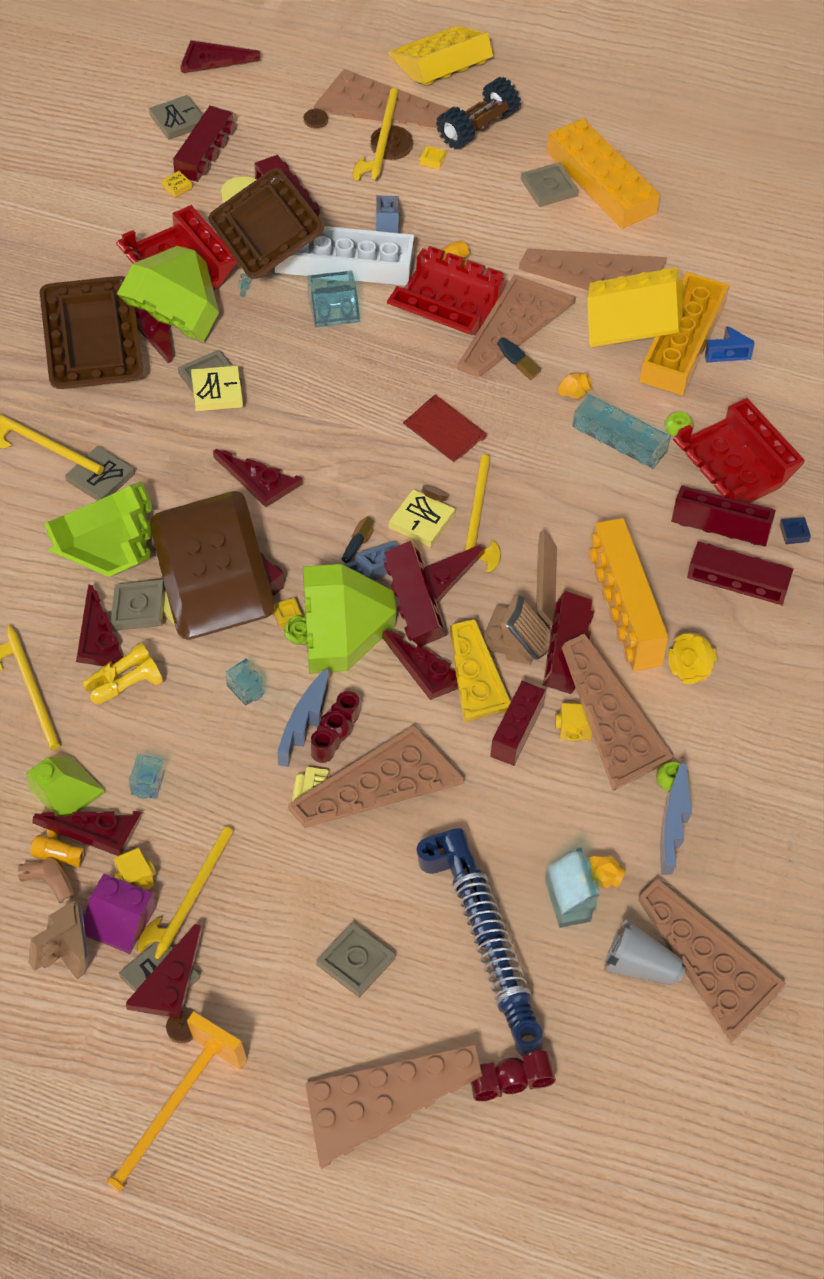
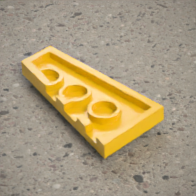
(477, 677)

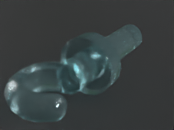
(244, 284)

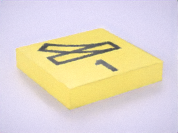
(216, 388)
(421, 518)

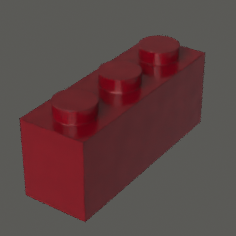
(517, 723)

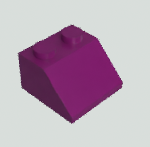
(118, 913)

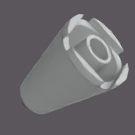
(643, 957)

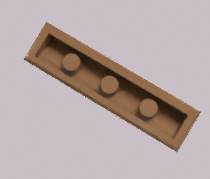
(546, 578)

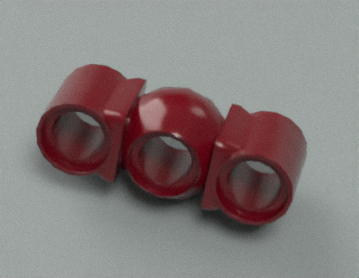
(331, 736)
(514, 1075)

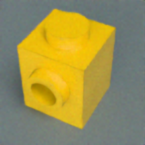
(572, 722)
(135, 869)

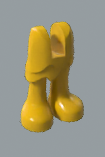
(105, 683)

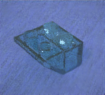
(333, 298)
(572, 889)

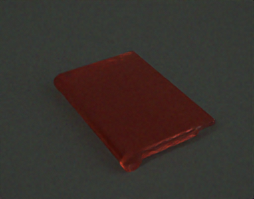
(445, 428)

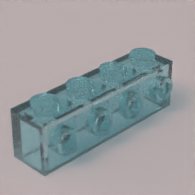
(621, 431)

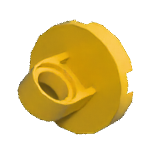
(692, 658)

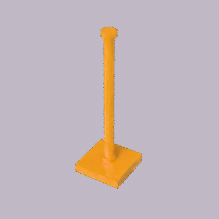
(216, 1043)

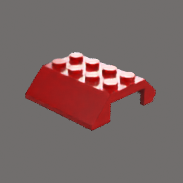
(190, 232)
(449, 292)
(741, 453)

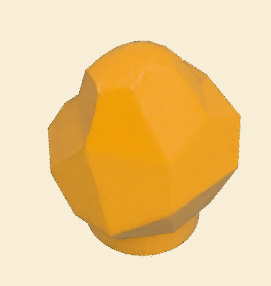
(575, 385)
(606, 871)

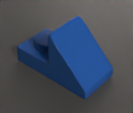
(731, 348)

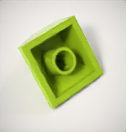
(63, 785)

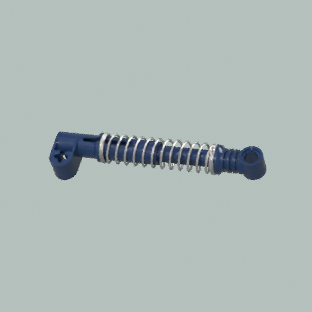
(515, 999)

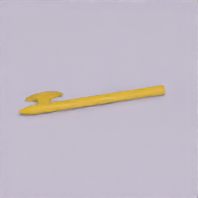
(375, 165)
(7, 424)
(491, 554)
(14, 647)
(166, 936)

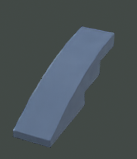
(371, 561)
(306, 713)
(676, 812)

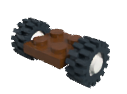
(499, 102)

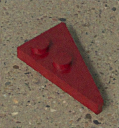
(210, 55)
(155, 332)
(261, 481)
(449, 571)
(96, 640)
(427, 670)
(95, 829)
(168, 984)

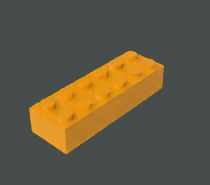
(603, 173)
(675, 356)
(628, 595)

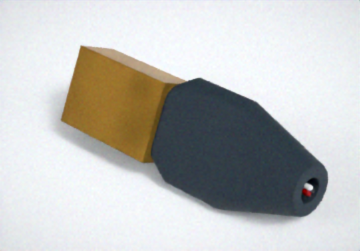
(518, 358)
(360, 535)

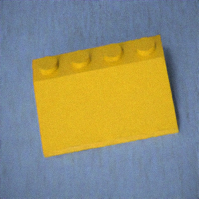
(443, 53)
(635, 307)

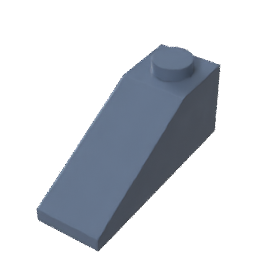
(387, 213)

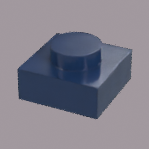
(795, 530)

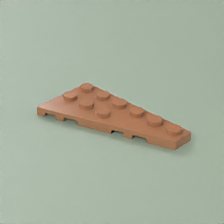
(369, 98)
(586, 267)
(516, 317)
(619, 728)
(390, 774)
(721, 971)
(374, 1100)

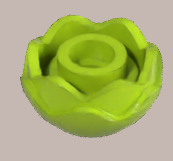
(677, 421)
(291, 630)
(664, 774)

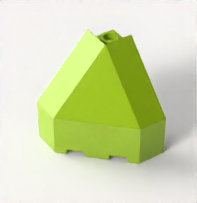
(173, 290)
(106, 533)
(343, 616)

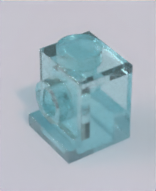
(245, 682)

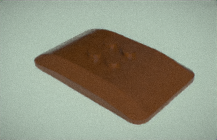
(265, 223)
(89, 333)
(211, 565)

